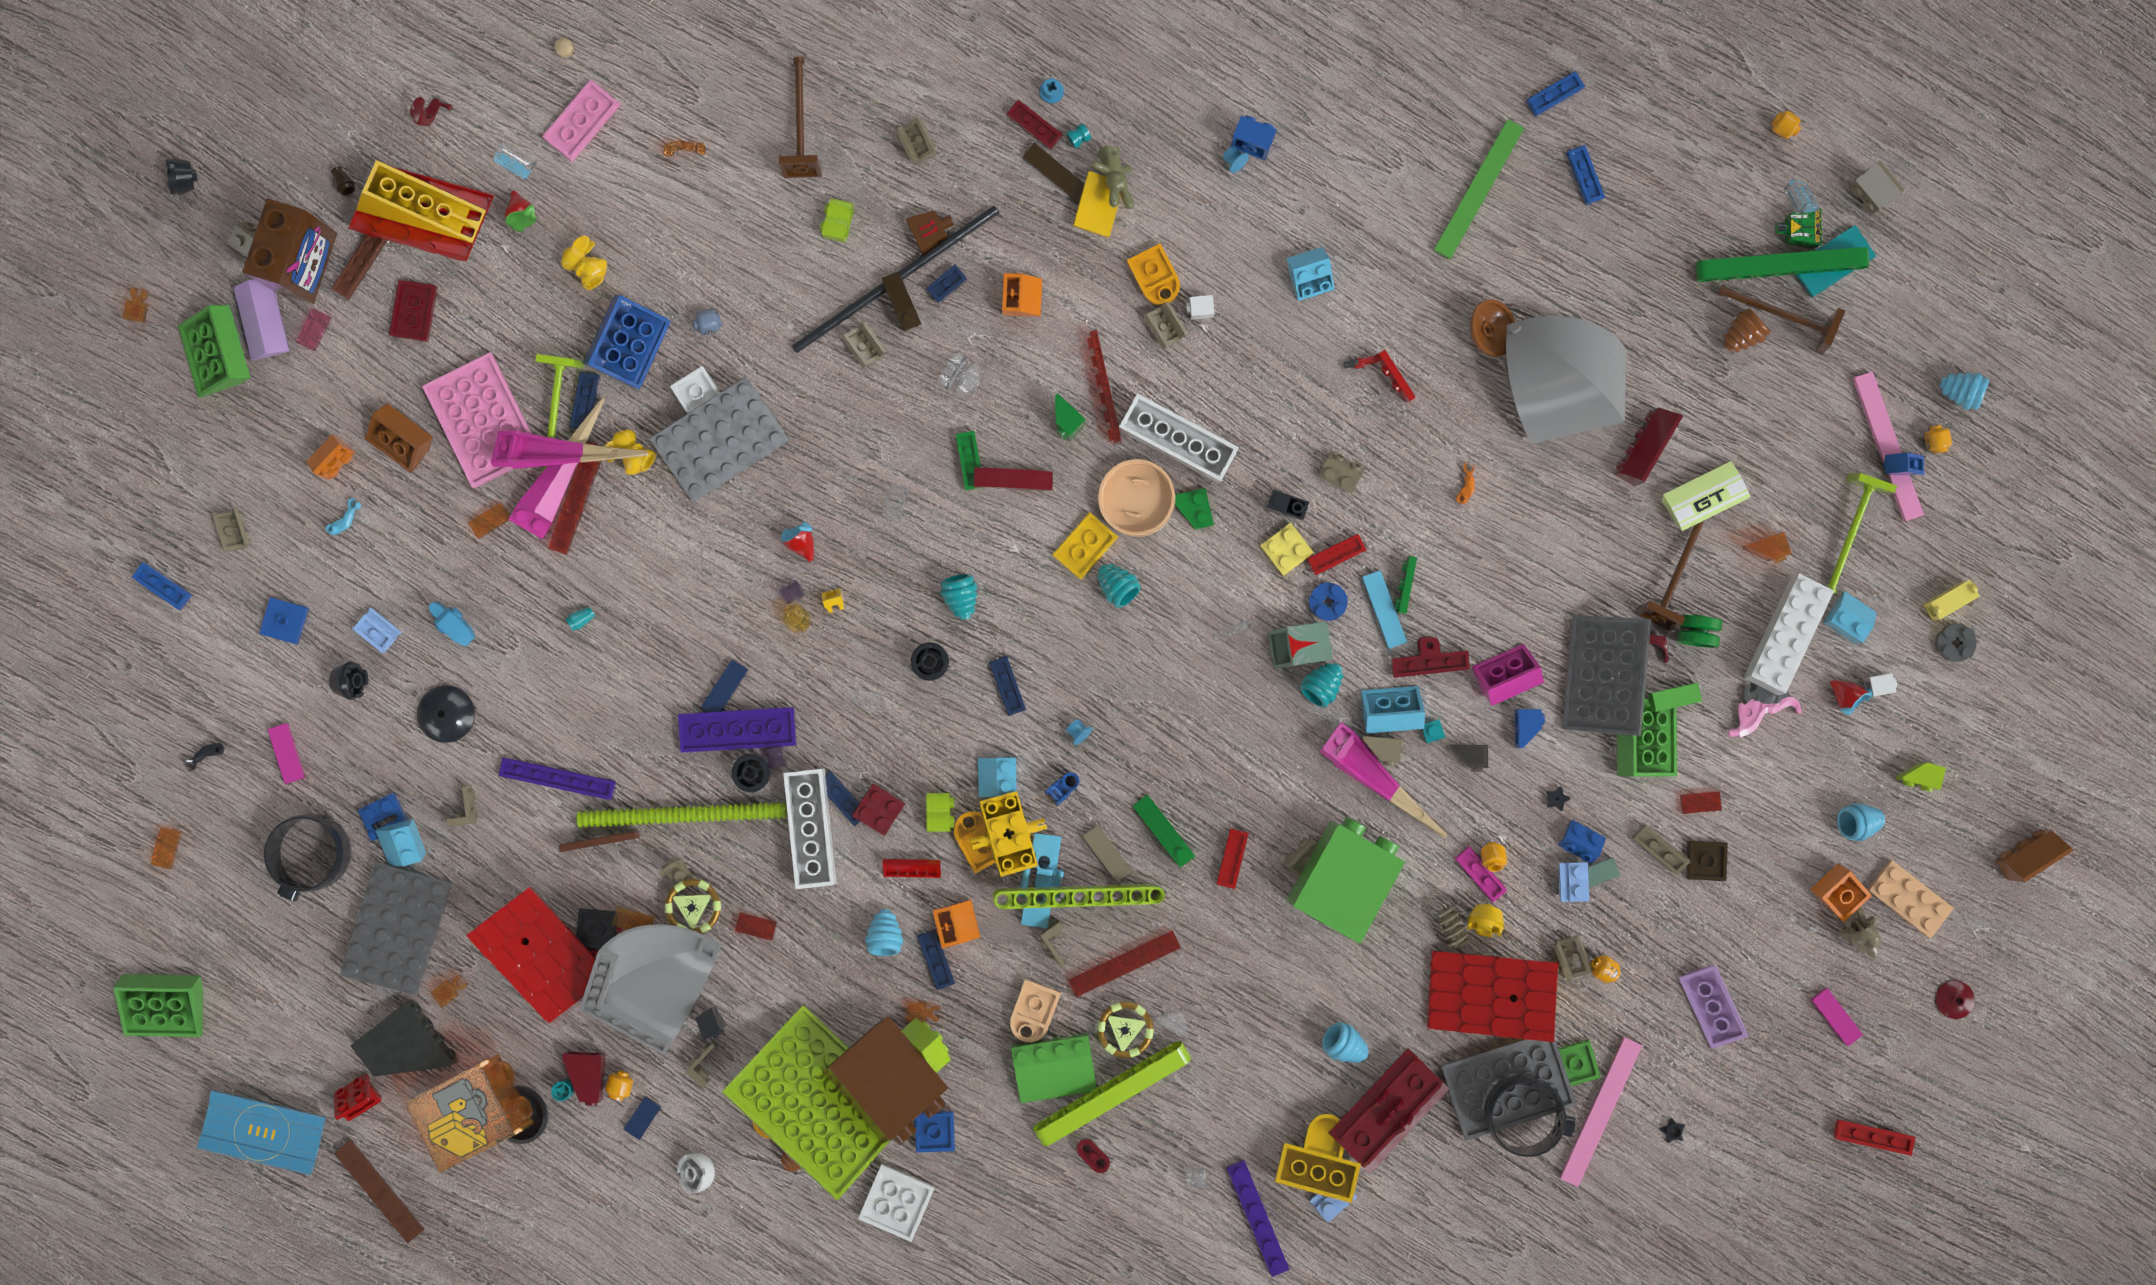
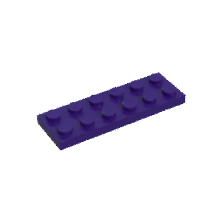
(737, 729)

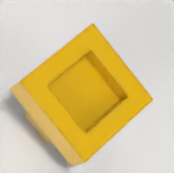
(833, 598)

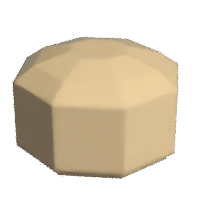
(564, 47)

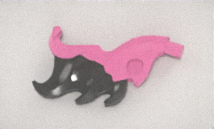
(1756, 705)

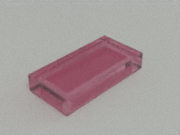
(313, 329)

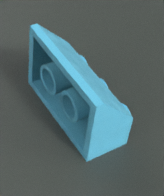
(1392, 709)

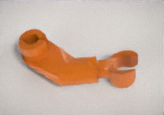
(1469, 487)

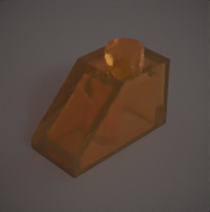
(1770, 548)

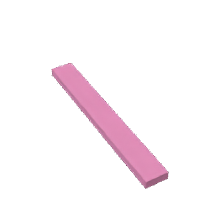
(1886, 443)
(1600, 1111)

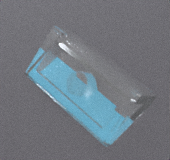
(514, 160)
(1800, 197)

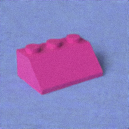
(1508, 674)

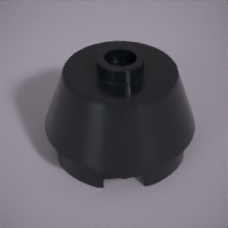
(180, 176)
(929, 661)
(348, 680)
(750, 773)

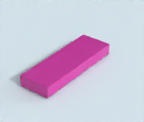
(286, 753)
(1481, 876)
(1836, 1017)

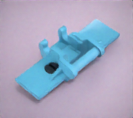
(1046, 852)

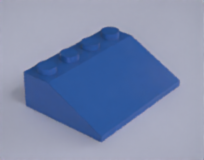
(627, 341)

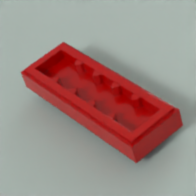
(1390, 369)
(1336, 554)
(1232, 858)
(911, 868)

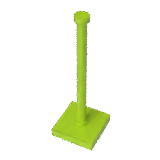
(559, 365)
(1869, 485)

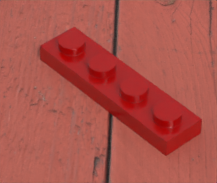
(1874, 1137)

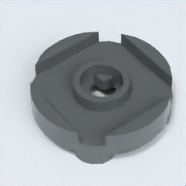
(1967, 642)

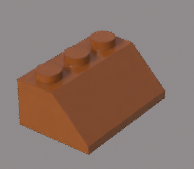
(398, 437)
(2033, 855)

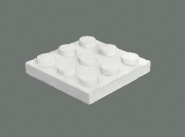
(896, 1202)

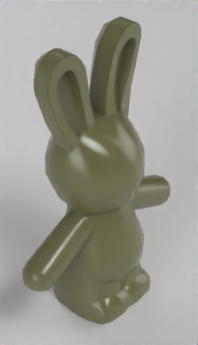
(1115, 179)

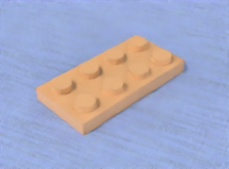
(1910, 899)

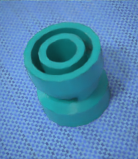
(1078, 136)
(559, 1091)

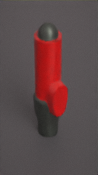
(1361, 362)

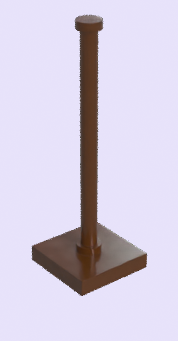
(801, 165)
(1827, 330)
(1659, 613)

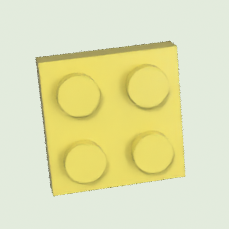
(1286, 549)

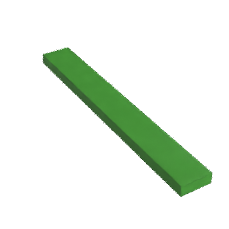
(1478, 189)

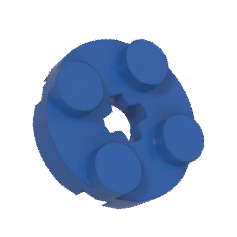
(1321, 610)

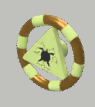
(693, 905)
(1125, 1029)

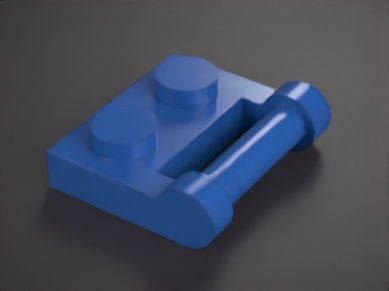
(379, 811)

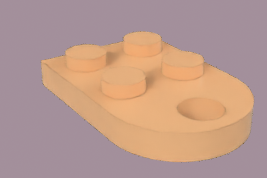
(1034, 1009)

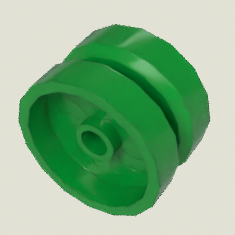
(1699, 631)

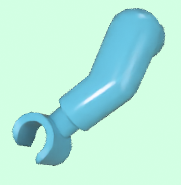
(345, 522)

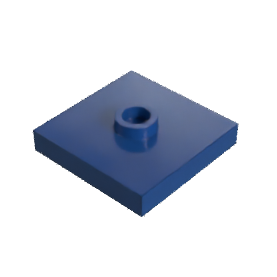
(284, 621)
(935, 1133)

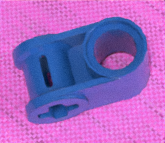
(1062, 788)

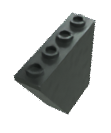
(404, 1044)

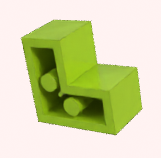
(927, 1043)

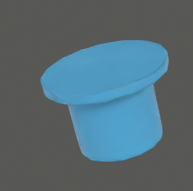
(1051, 91)
(1235, 159)
(1078, 731)

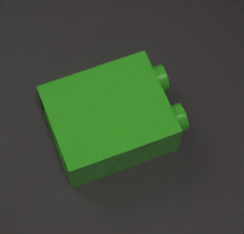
(1346, 879)

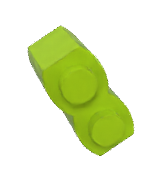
(837, 220)
(939, 812)

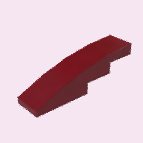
(1013, 479)

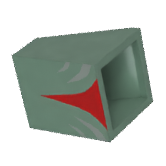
(1300, 645)

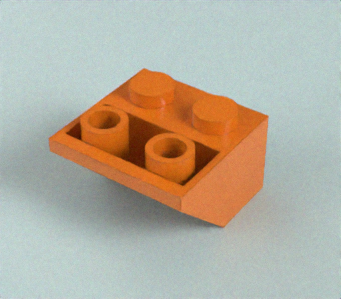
(1021, 295)
(330, 457)
(956, 923)

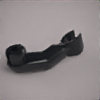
(206, 751)

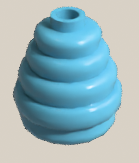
(1965, 389)
(1859, 821)
(884, 935)
(1344, 1043)

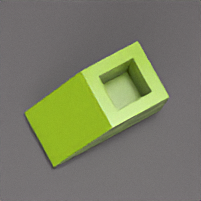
(1925, 775)

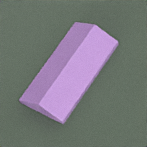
(261, 320)
(1713, 1006)

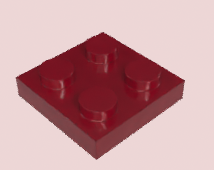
(878, 809)

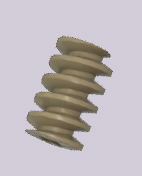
(1452, 927)

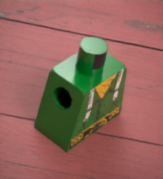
(1802, 229)

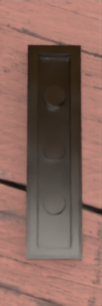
(1054, 172)

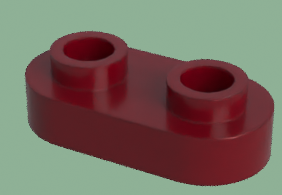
(1093, 1155)

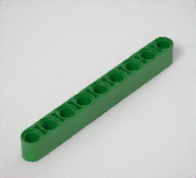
(1782, 264)

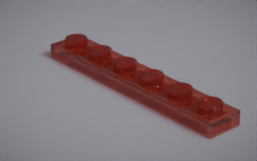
(1105, 396)
(574, 505)
(1124, 963)

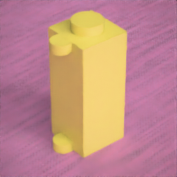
(1951, 600)

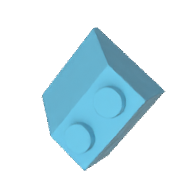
(1851, 618)
(996, 776)
(401, 843)

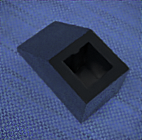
(1287, 505)
(710, 1023)

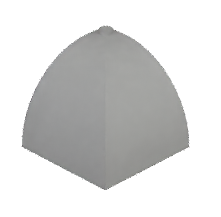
(1565, 376)
(649, 981)

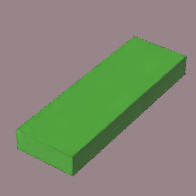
(1675, 697)

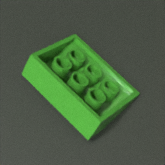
(213, 350)
(1652, 752)
(160, 1005)
(1054, 1067)

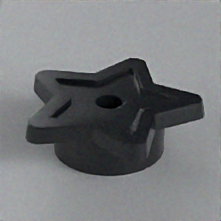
(1552, 798)
(1677, 1135)

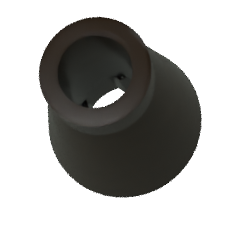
(342, 181)

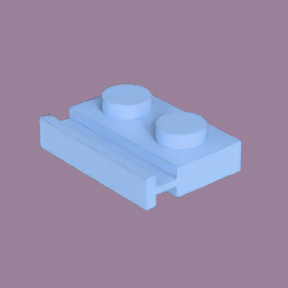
(377, 630)
(1573, 882)
(1327, 1206)

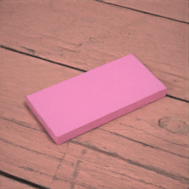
(581, 120)

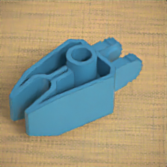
(451, 623)

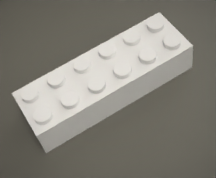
(1178, 438)
(1788, 634)
(810, 828)

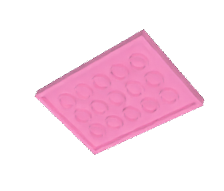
(472, 409)

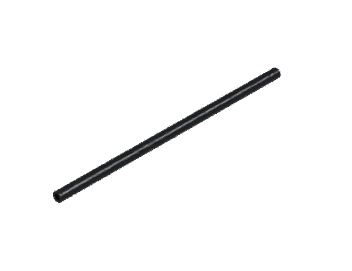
(905, 272)

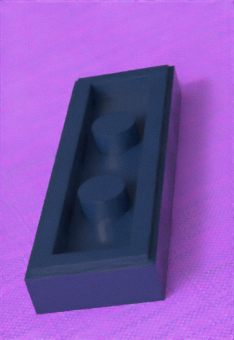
(584, 398)
(1007, 686)
(725, 687)
(841, 797)
(936, 959)

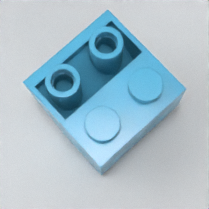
(1310, 273)

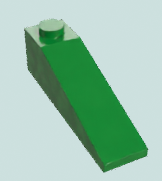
(1163, 831)

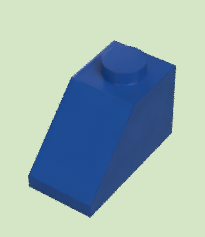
(1904, 464)
(1527, 725)

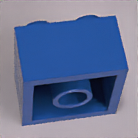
(1253, 137)

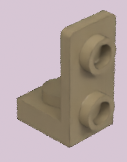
(470, 811)
(676, 871)
(1054, 932)
(700, 1076)

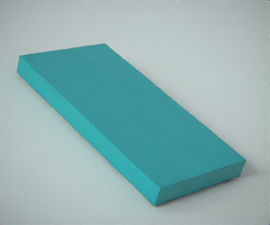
(1817, 282)

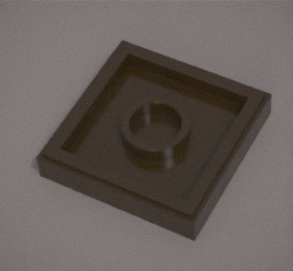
(1707, 861)

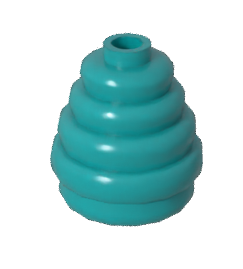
(1118, 585)
(960, 594)
(1322, 684)

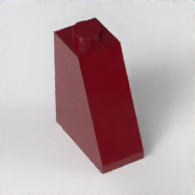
(586, 1075)

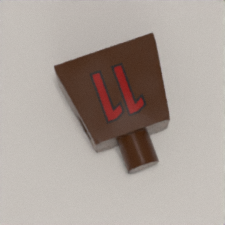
(929, 229)

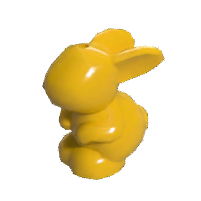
(588, 269)
(627, 440)

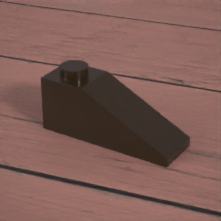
(901, 301)

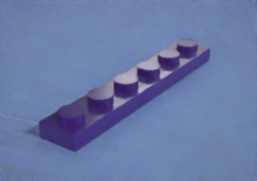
(1257, 1218)

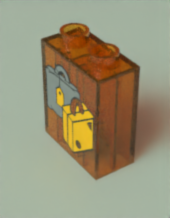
(470, 1112)

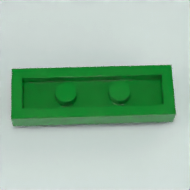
(968, 457)
(1405, 585)

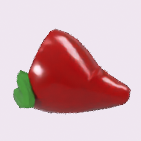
(519, 212)

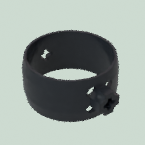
(289, 887)
(1563, 1125)

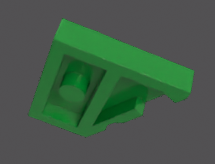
(1195, 508)

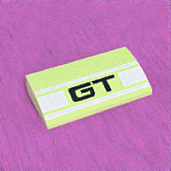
(1706, 496)

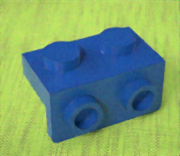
(1582, 842)

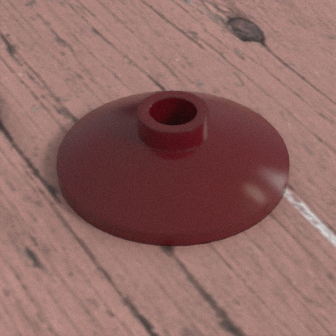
(1947, 995)

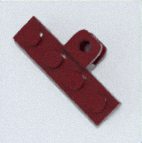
(1430, 660)

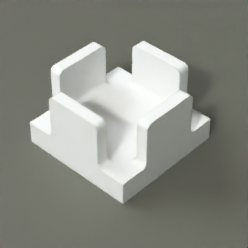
(695, 389)

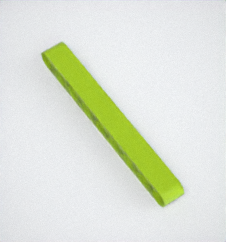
(1086, 900)
(1112, 1093)

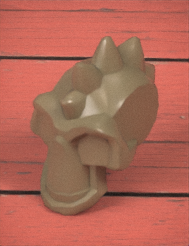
(1862, 933)

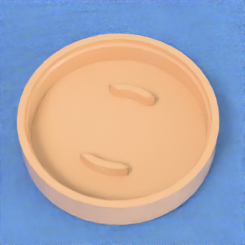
(1136, 498)

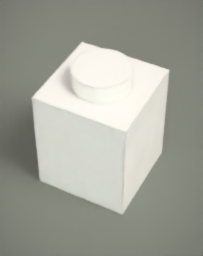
(1200, 307)
(1881, 684)

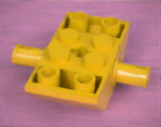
(1002, 814)

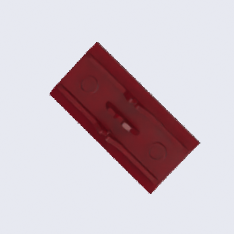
(1388, 1110)

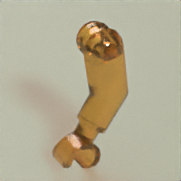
(670, 147)

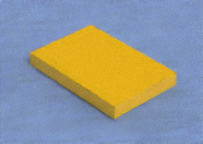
(1094, 209)
(1085, 546)

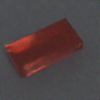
(1700, 802)
(756, 926)

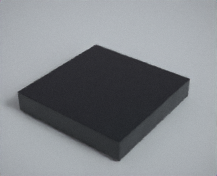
(595, 927)

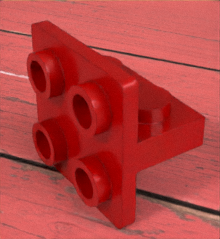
(355, 1098)

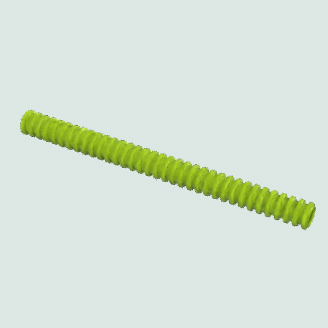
(681, 814)

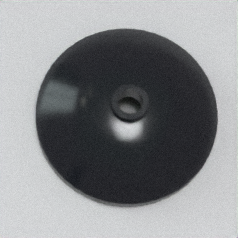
(458, 714)
(539, 1117)

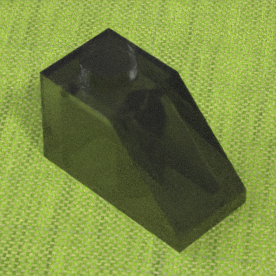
(1470, 756)

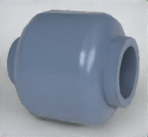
(707, 322)

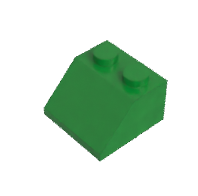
(1068, 420)

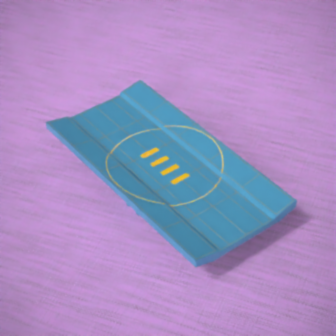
(261, 1132)

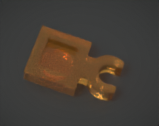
(136, 309)
(448, 991)
(920, 1011)

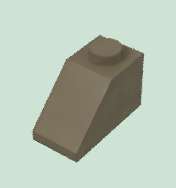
(1384, 749)

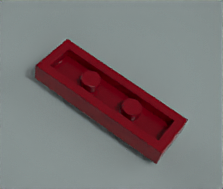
(1034, 124)

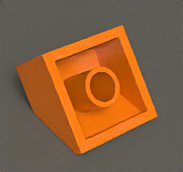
(1841, 892)

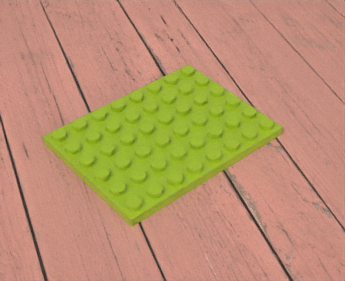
(801, 1107)

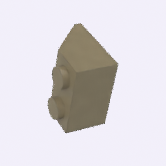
(1876, 187)

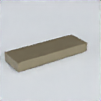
(1661, 849)
(1107, 853)

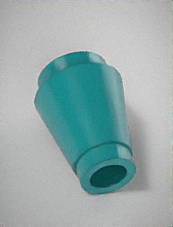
(580, 618)

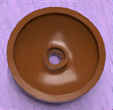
(1489, 327)

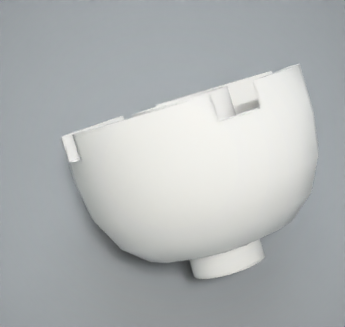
(696, 1172)

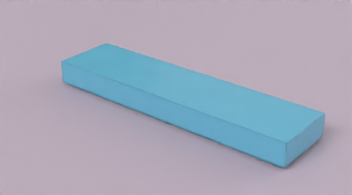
(1384, 609)

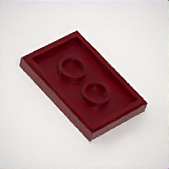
(413, 311)

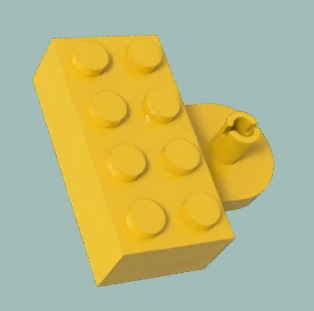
(1319, 1163)

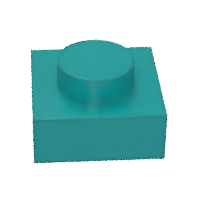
(1433, 731)

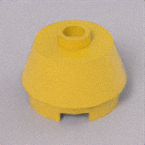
(1486, 920)

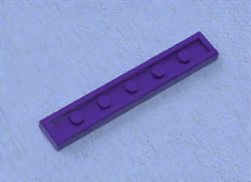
(557, 778)

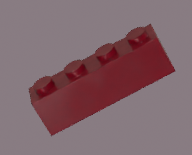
(1648, 446)

